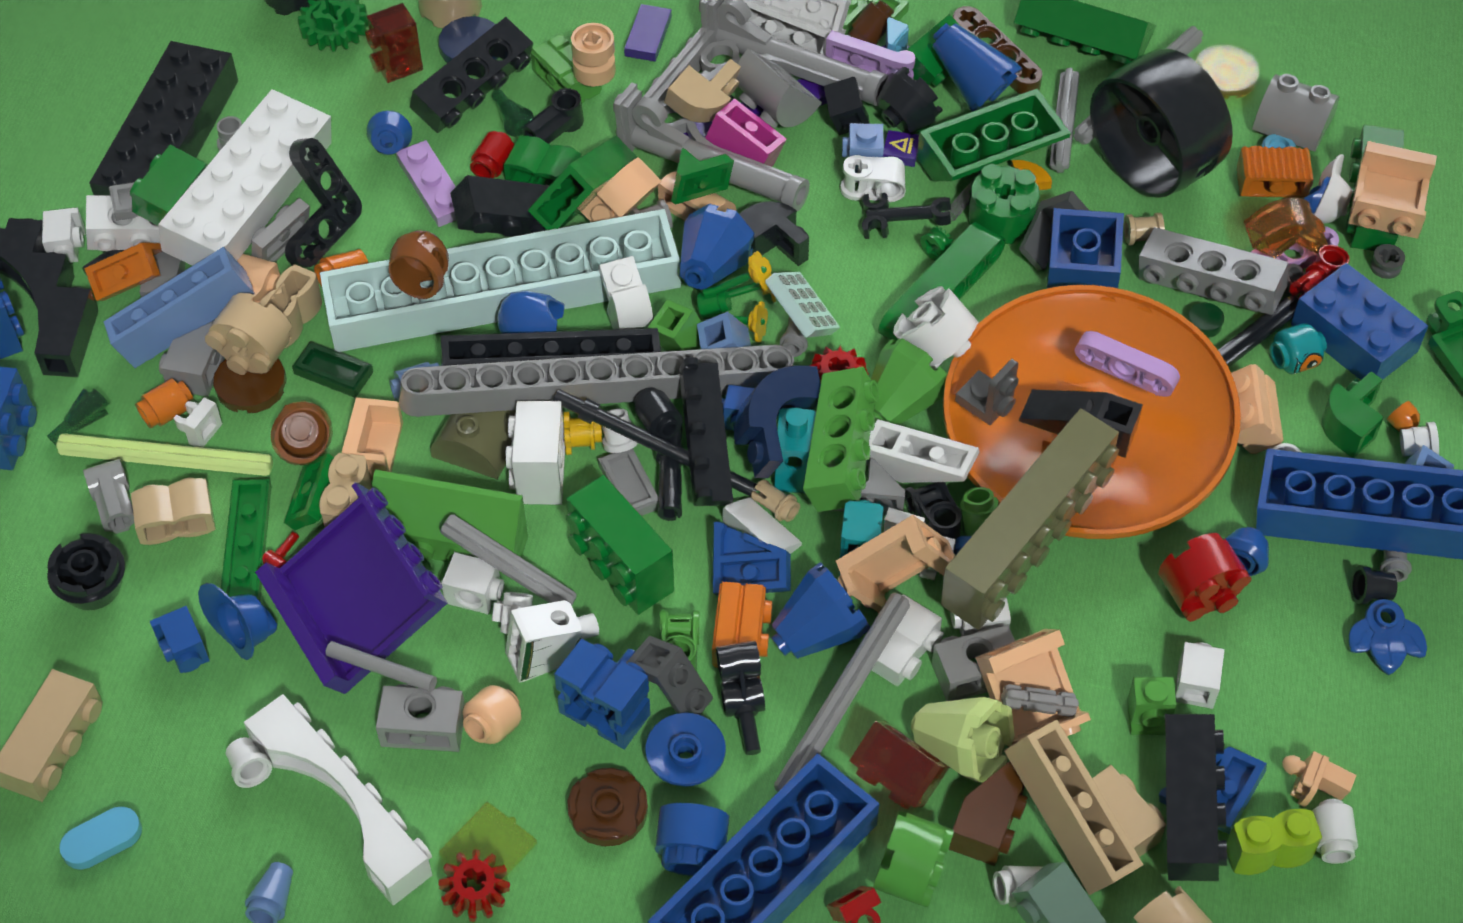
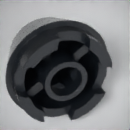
(907, 102)
(86, 572)

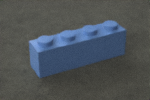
(177, 307)

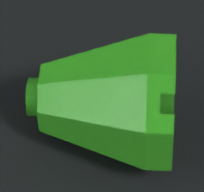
(905, 382)

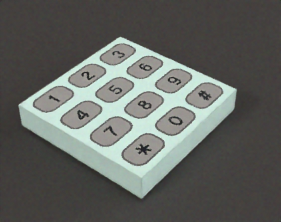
(802, 304)

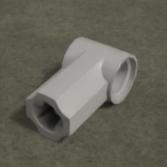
(109, 490)

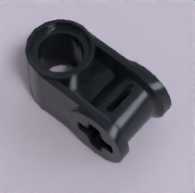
(937, 508)

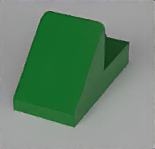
(700, 178)

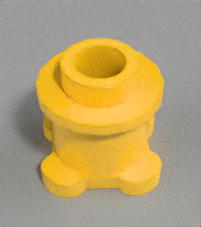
(580, 433)

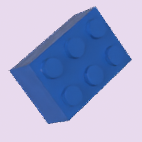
(1360, 323)

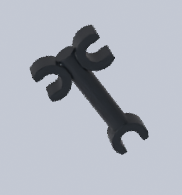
(880, 214)

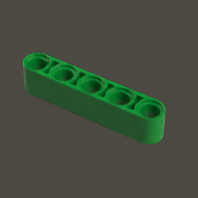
(955, 269)

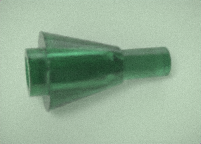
(512, 114)
(84, 411)

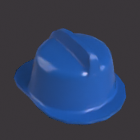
(237, 618)

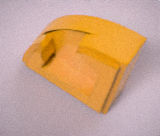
(1042, 177)

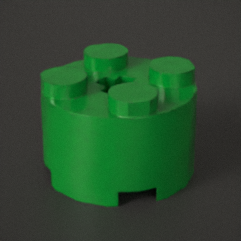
(1004, 200)

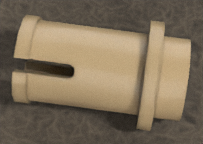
(782, 505)

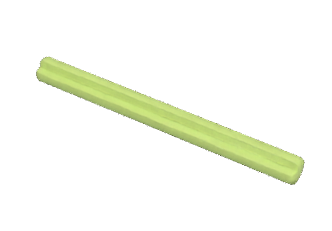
(165, 454)

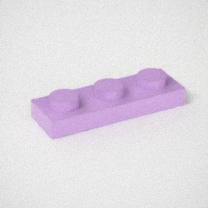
(429, 180)

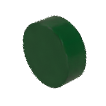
(1207, 318)

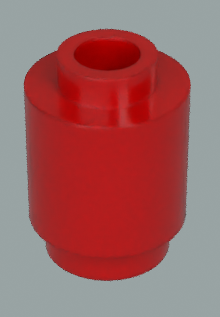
(491, 155)

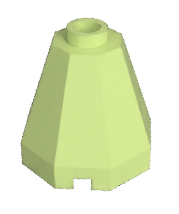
(966, 734)

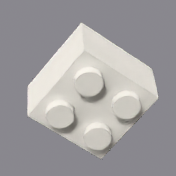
(537, 452)

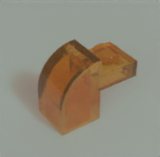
(1282, 225)

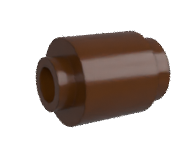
(872, 22)

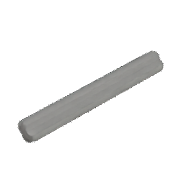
(1066, 111)
(506, 561)

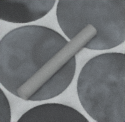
(381, 666)

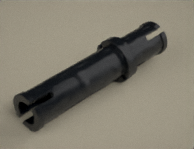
(670, 483)

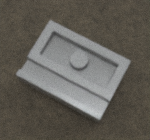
(271, 241)

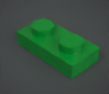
(306, 499)

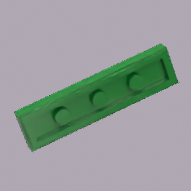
(246, 537)

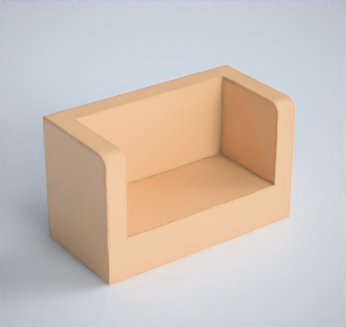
(374, 432)

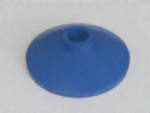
(685, 734)

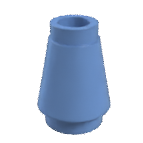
(270, 896)

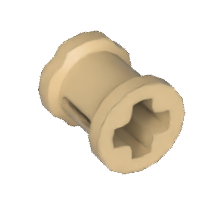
(1141, 227)

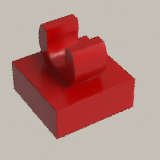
(856, 904)

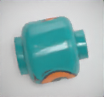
(1298, 348)

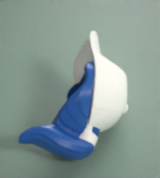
(1332, 194)

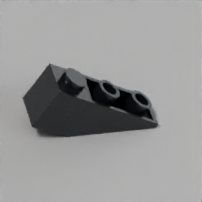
(1055, 408)

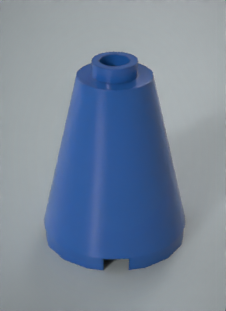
(974, 65)

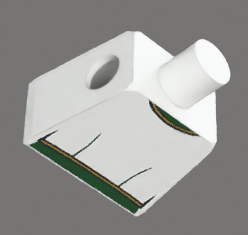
(544, 637)

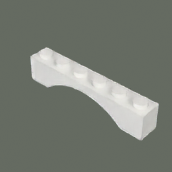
(389, 855)

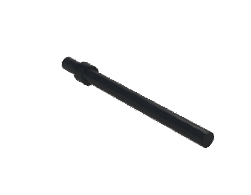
(590, 411)

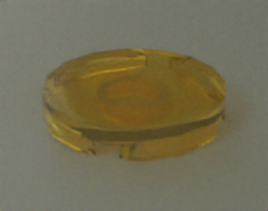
(1230, 68)

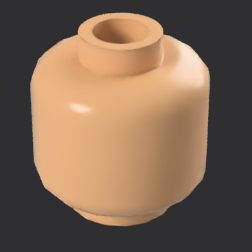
(491, 714)

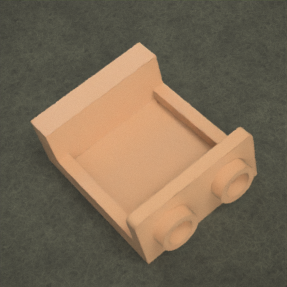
(1392, 189)
(892, 560)
(1035, 664)

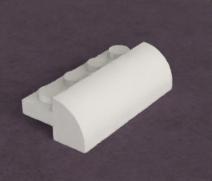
(800, 21)

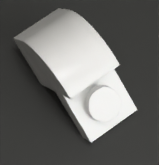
(627, 296)

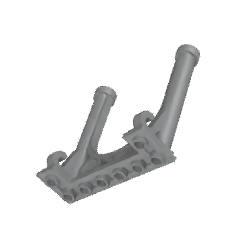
(729, 32)

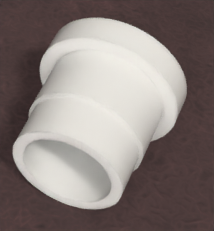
(1416, 437)
(615, 442)
(247, 763)

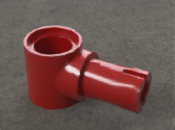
(1327, 261)

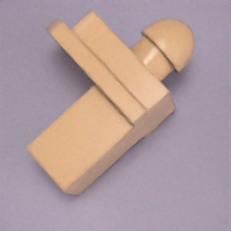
(1316, 774)

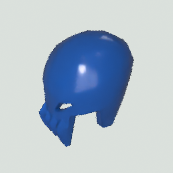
(529, 313)

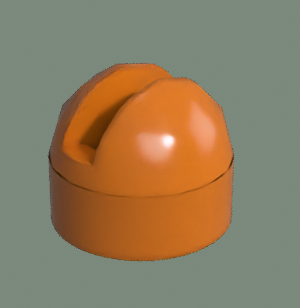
(1404, 417)

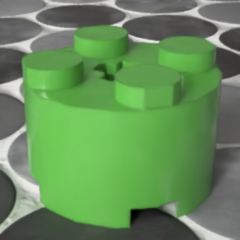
(913, 859)

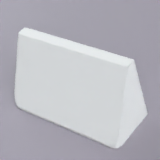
(754, 520)

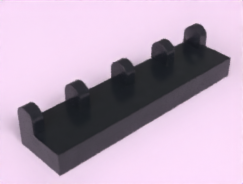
(705, 433)

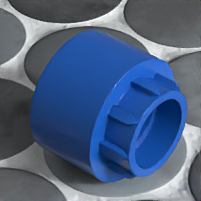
(689, 836)

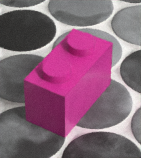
(745, 134)

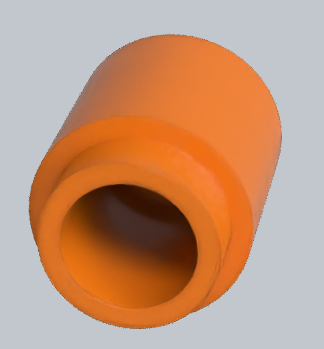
(163, 403)

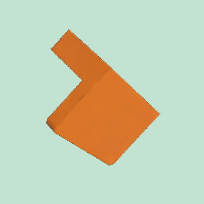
(123, 270)

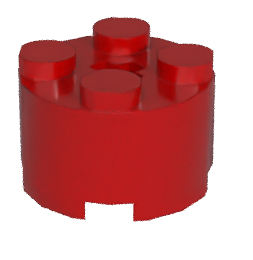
(1204, 576)

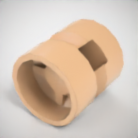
(593, 54)

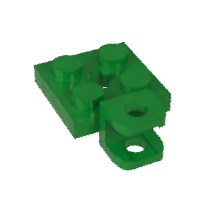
(1448, 336)

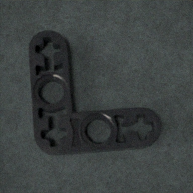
(331, 207)

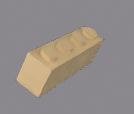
(1073, 807)

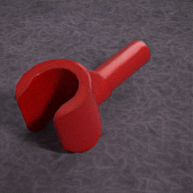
(276, 558)

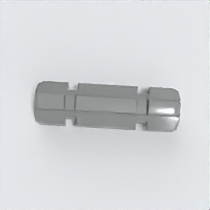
(1040, 700)

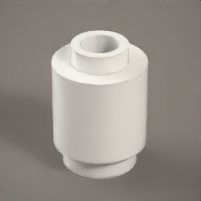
(1337, 831)

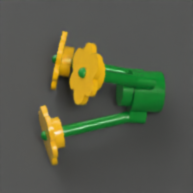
(717, 299)

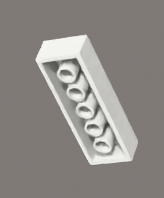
(243, 182)

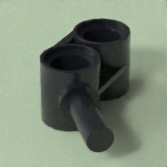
(742, 688)

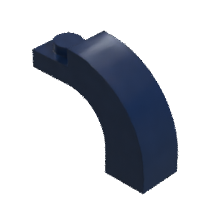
(757, 416)

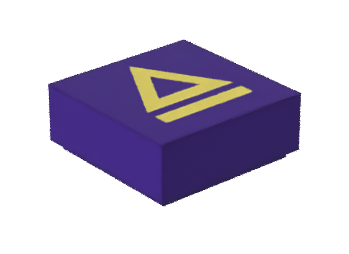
(902, 146)

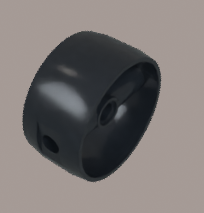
(1161, 122)

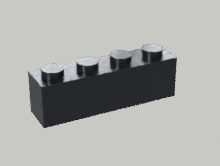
(1192, 798)

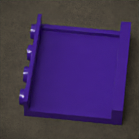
(354, 588)

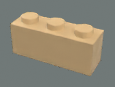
(48, 735)

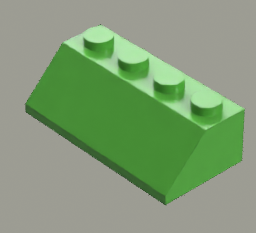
(427, 503)

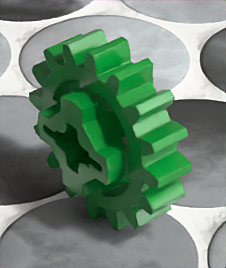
(333, 23)

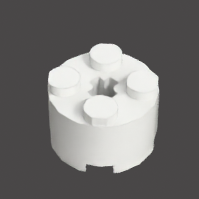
(938, 326)

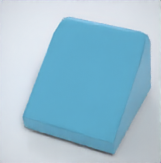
(896, 35)

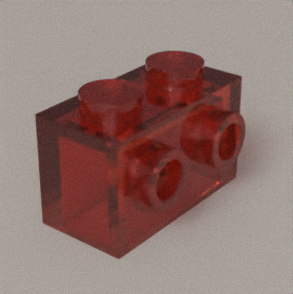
(394, 43)
(898, 765)

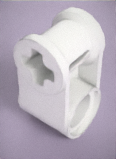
(874, 177)

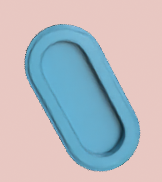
(100, 838)

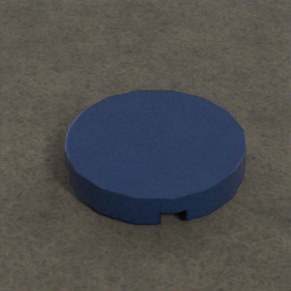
(461, 34)

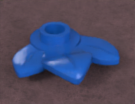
(1387, 641)

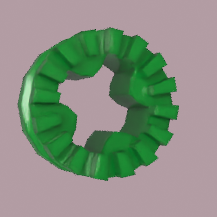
(935, 242)

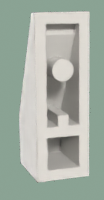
(919, 456)

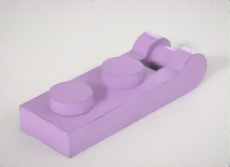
(867, 55)

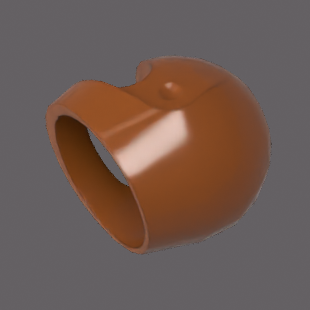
(416, 259)
(301, 433)

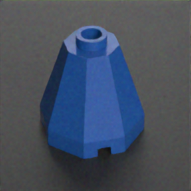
(713, 246)
(817, 616)

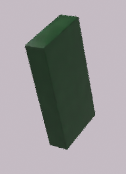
(332, 369)

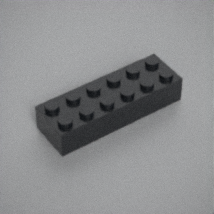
(173, 109)

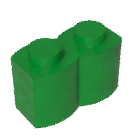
(537, 161)

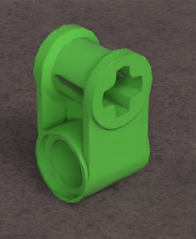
(681, 631)

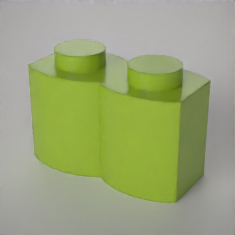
(1279, 841)

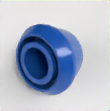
(389, 132)
(1250, 548)

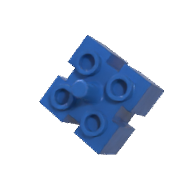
(603, 692)

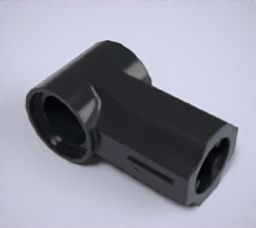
(561, 116)

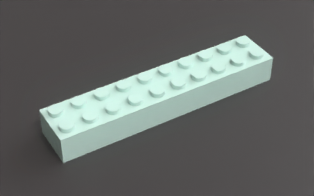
(560, 262)

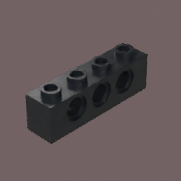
(502, 41)

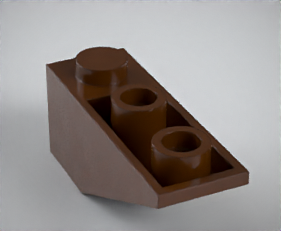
(986, 817)

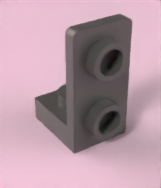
(1037, 239)
(990, 397)
(674, 675)

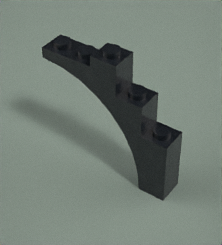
(64, 311)

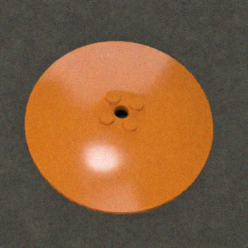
(1180, 439)

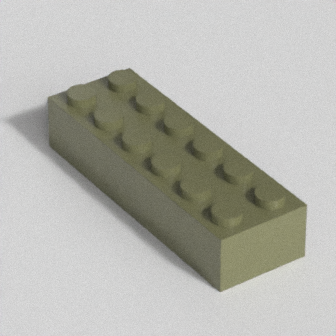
(1029, 520)

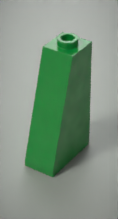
(580, 183)

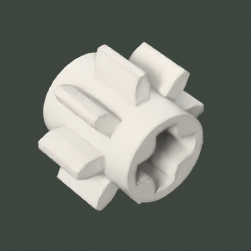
(511, 601)

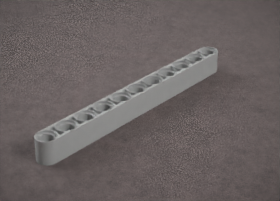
(598, 378)

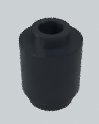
(657, 413)

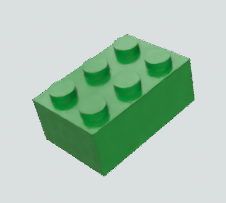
(620, 545)

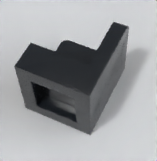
(845, 104)

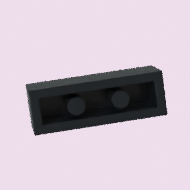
(496, 206)

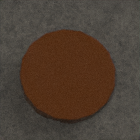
(249, 391)
(607, 807)

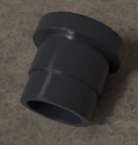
(1372, 585)

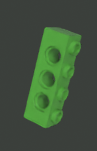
(841, 439)

